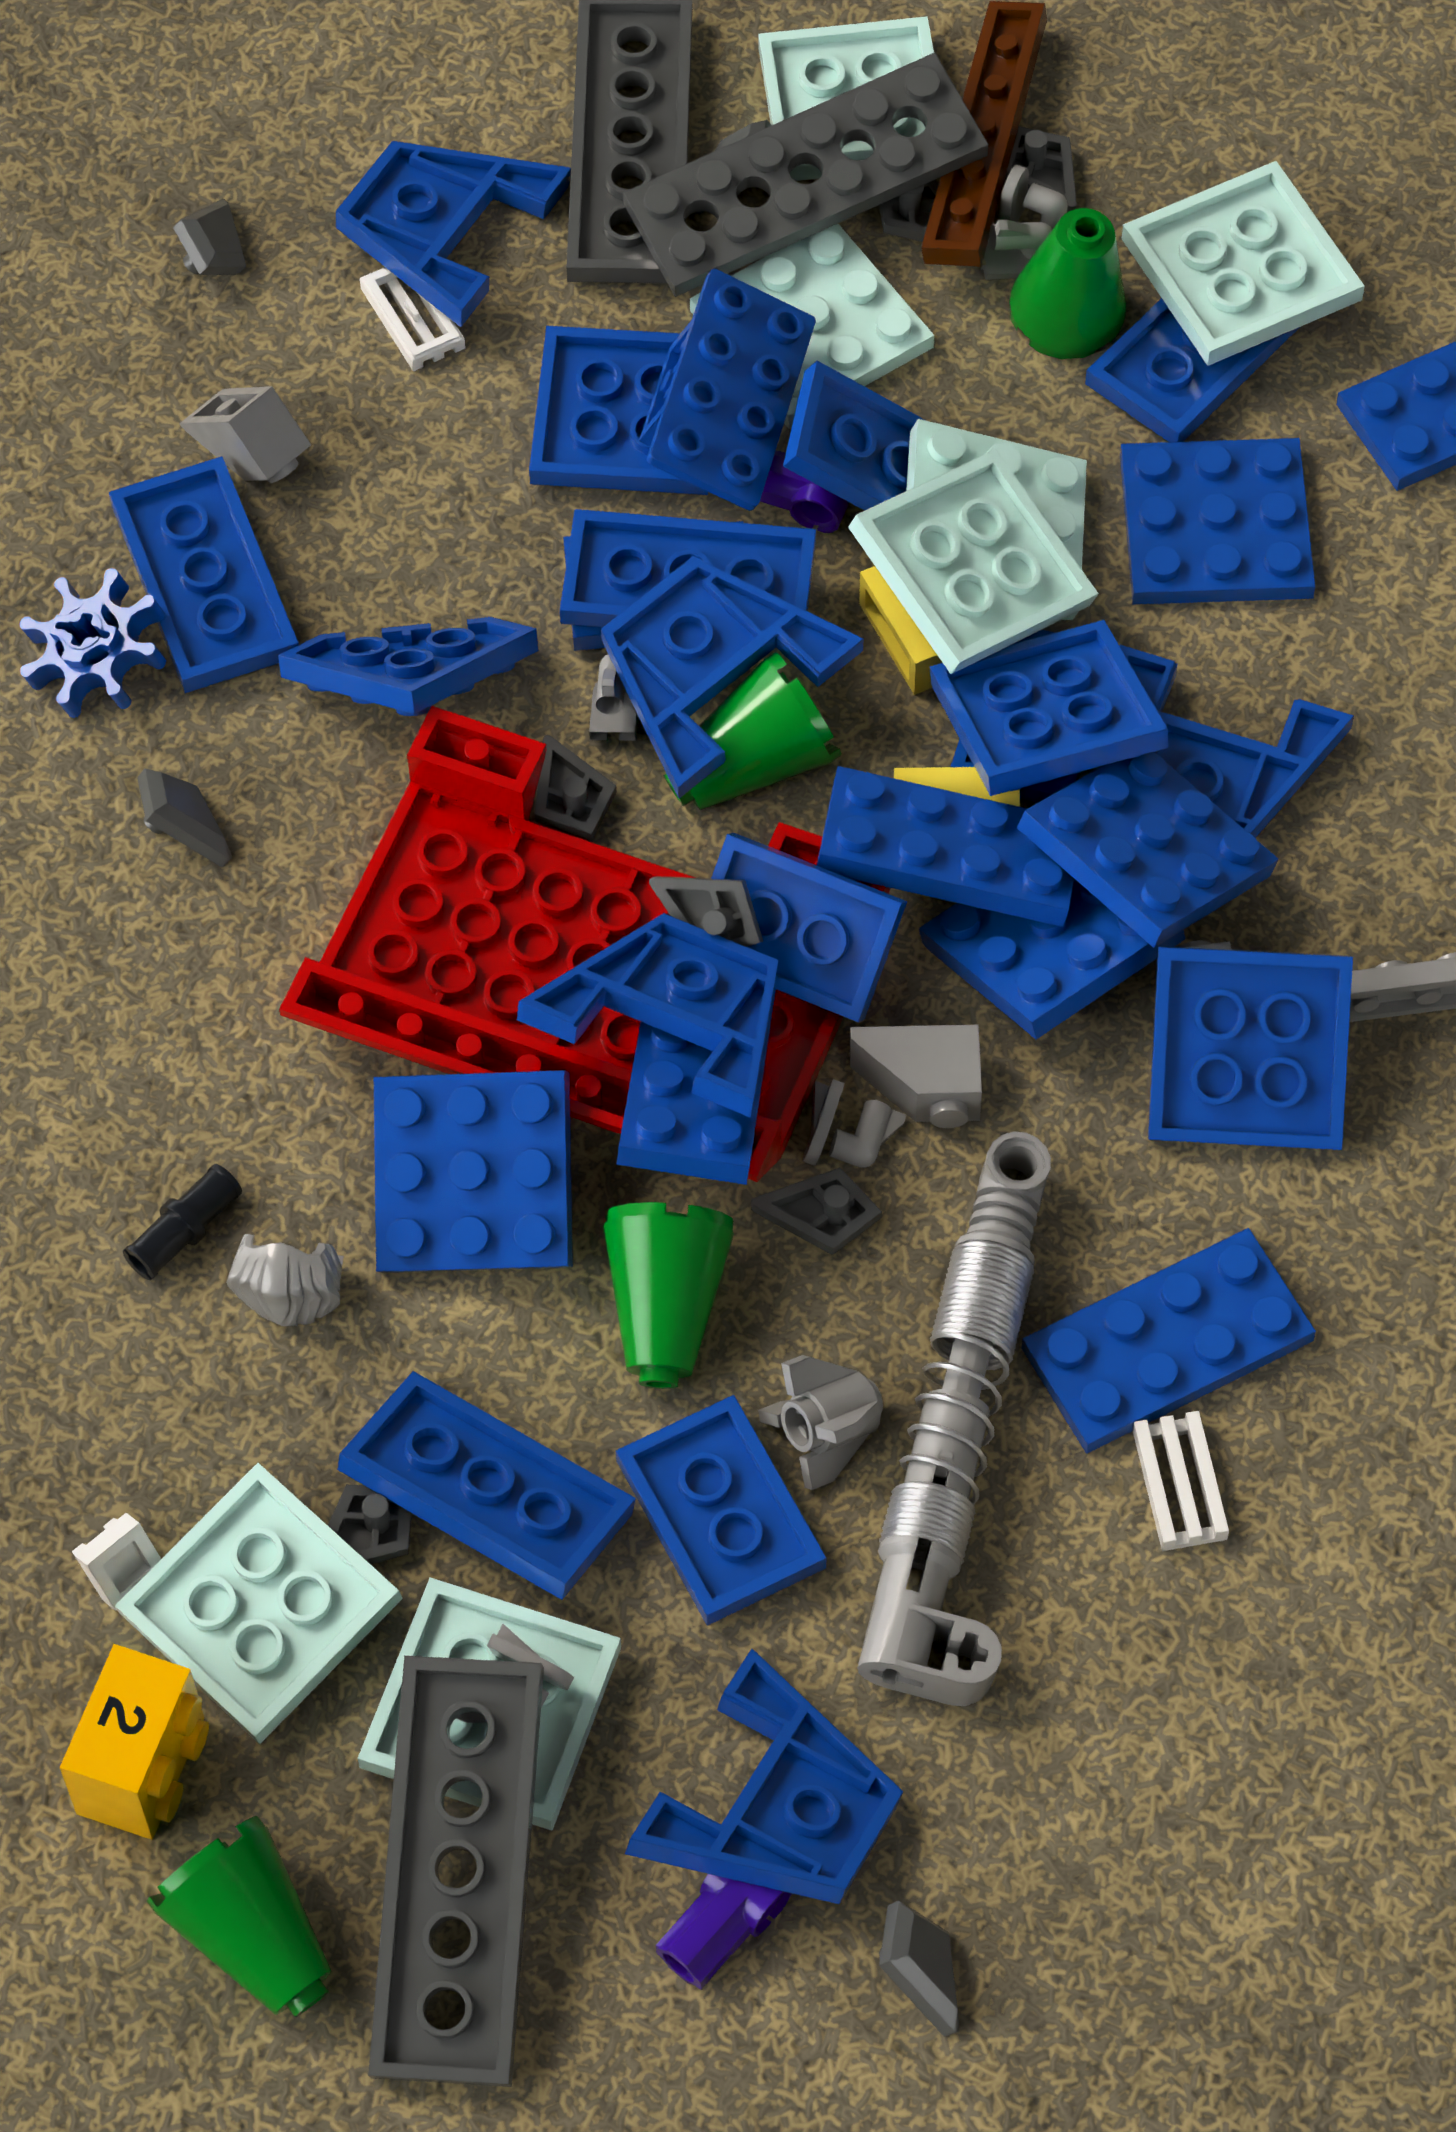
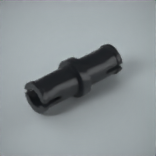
(182, 1222)

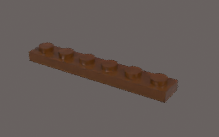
(996, 100)

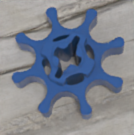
(92, 643)

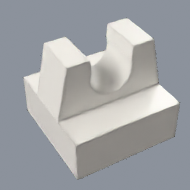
(117, 1558)

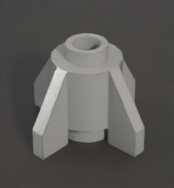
(827, 1414)

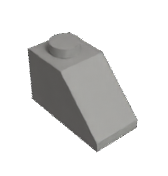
(250, 432)
(923, 1069)

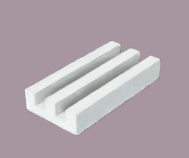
(430, 346)
(1170, 1430)

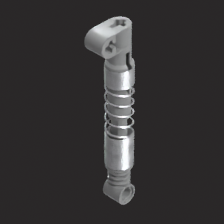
(975, 1333)

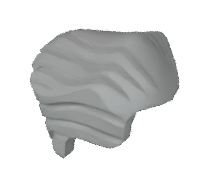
(286, 1282)

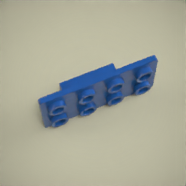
(727, 390)

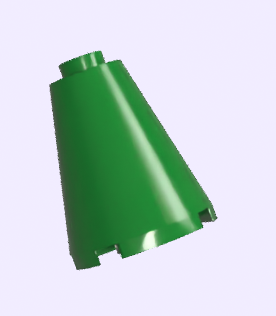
(1071, 288)
(766, 734)
(665, 1284)
(247, 1919)

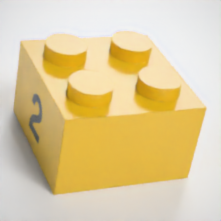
(135, 1742)

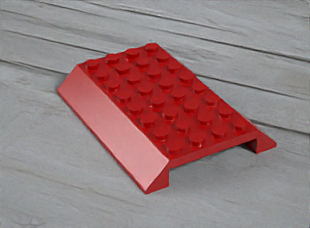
(484, 908)

